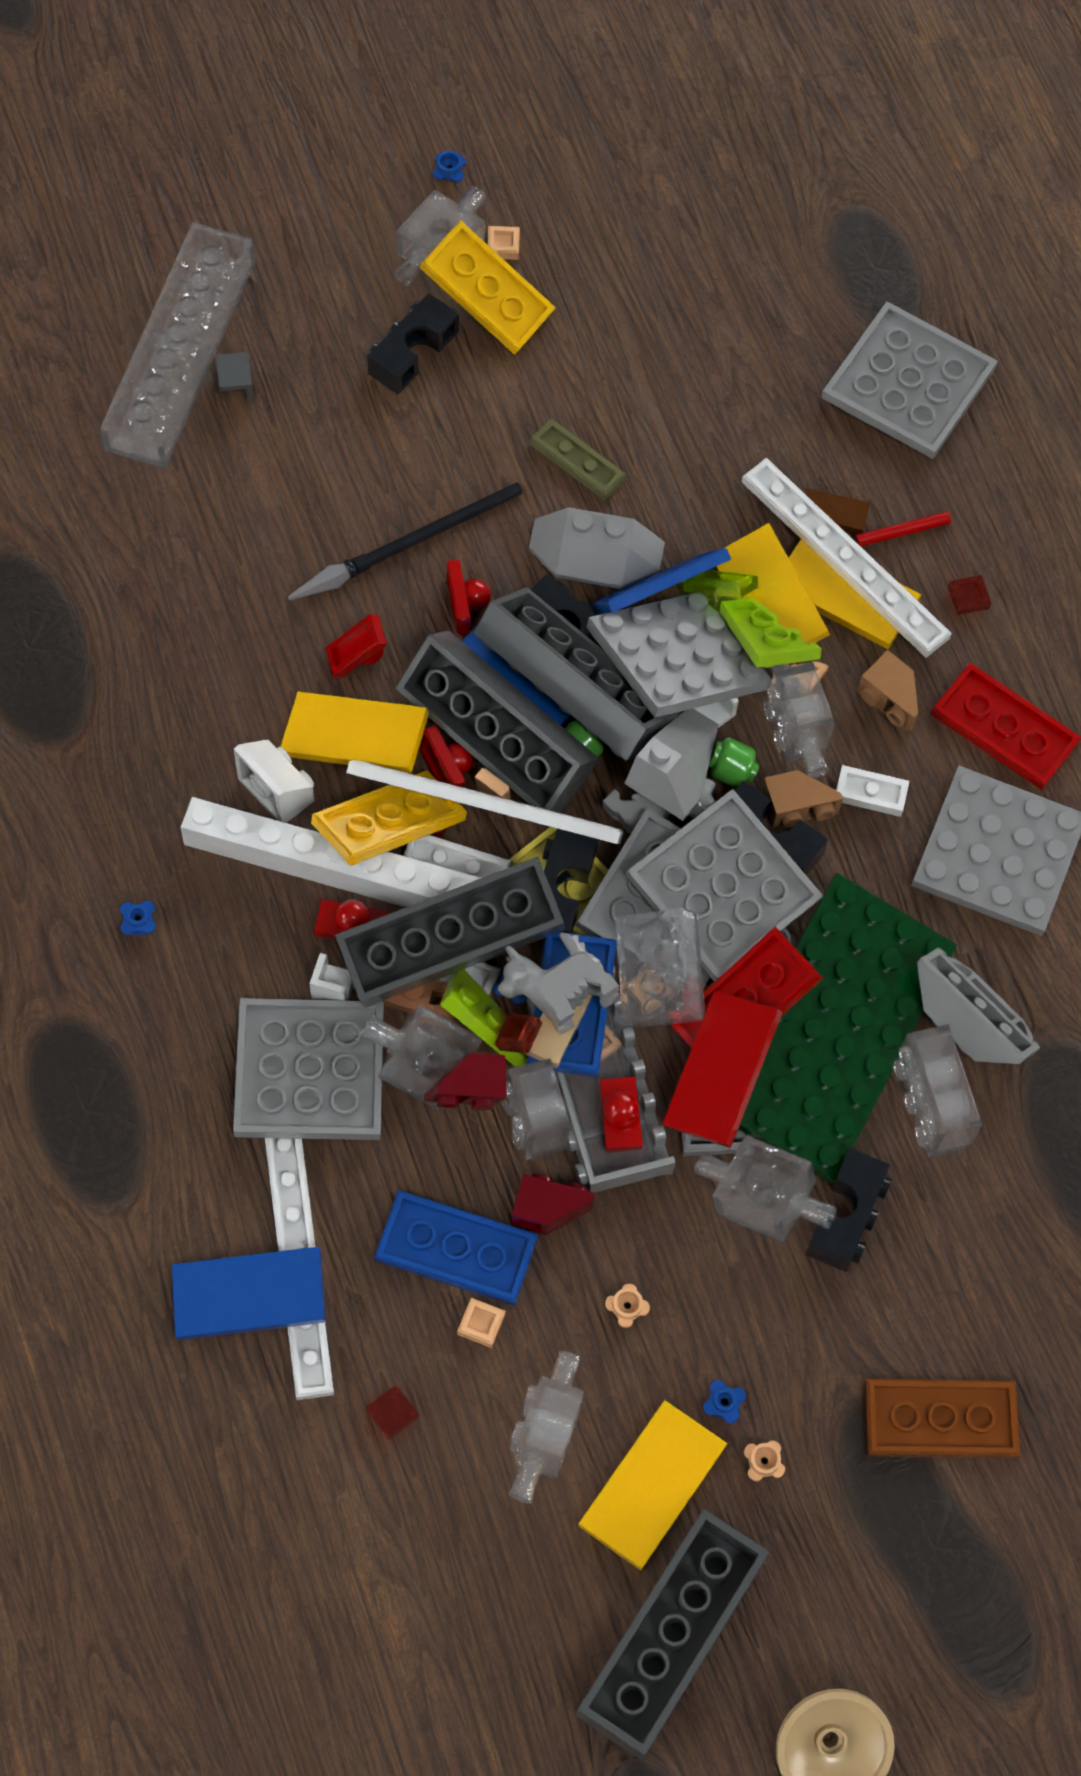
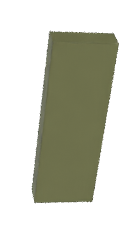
(578, 459)

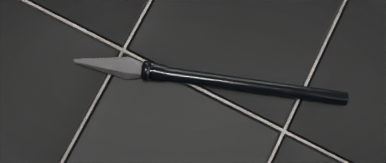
(336, 575)

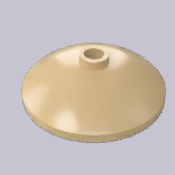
(861, 1740)

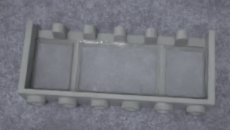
(583, 1105)

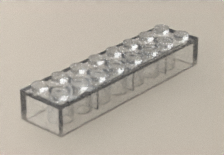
(178, 345)

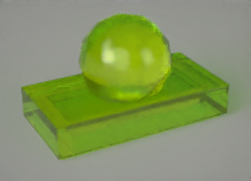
(721, 586)

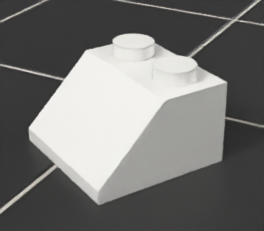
(273, 779)

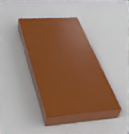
(942, 1418)

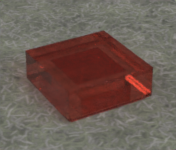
(969, 595)
(518, 1033)
(392, 1412)

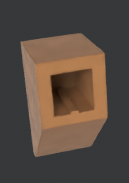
(892, 689)
(799, 798)

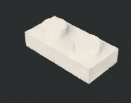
(872, 790)

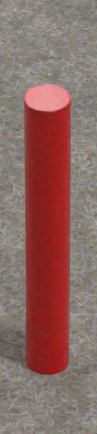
(903, 529)

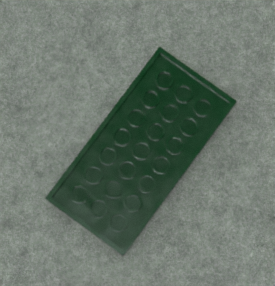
(844, 1033)

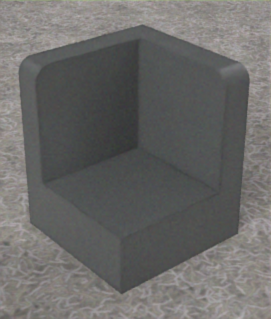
(235, 373)

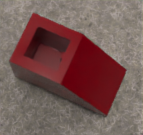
(472, 1080)
(547, 1205)

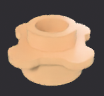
(630, 1295)
(764, 1450)

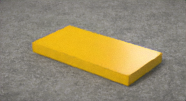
(487, 287)
(778, 582)
(838, 600)
(354, 729)
(385, 820)
(652, 1485)

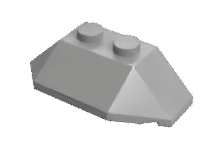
(596, 547)
(975, 1013)

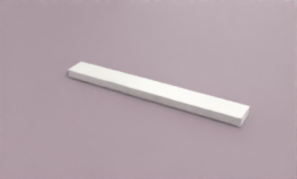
(846, 558)
(485, 801)
(295, 1231)

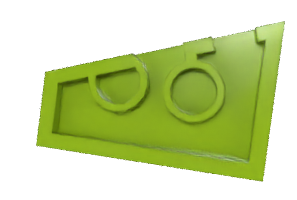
(763, 636)
(477, 1011)

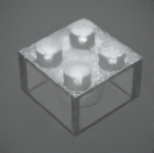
(537, 1110)

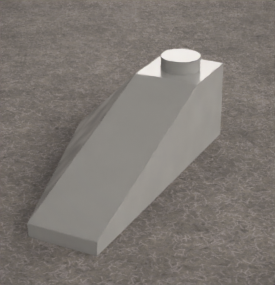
(675, 763)

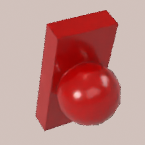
(465, 596)
(357, 646)
(445, 761)
(340, 917)
(621, 1114)

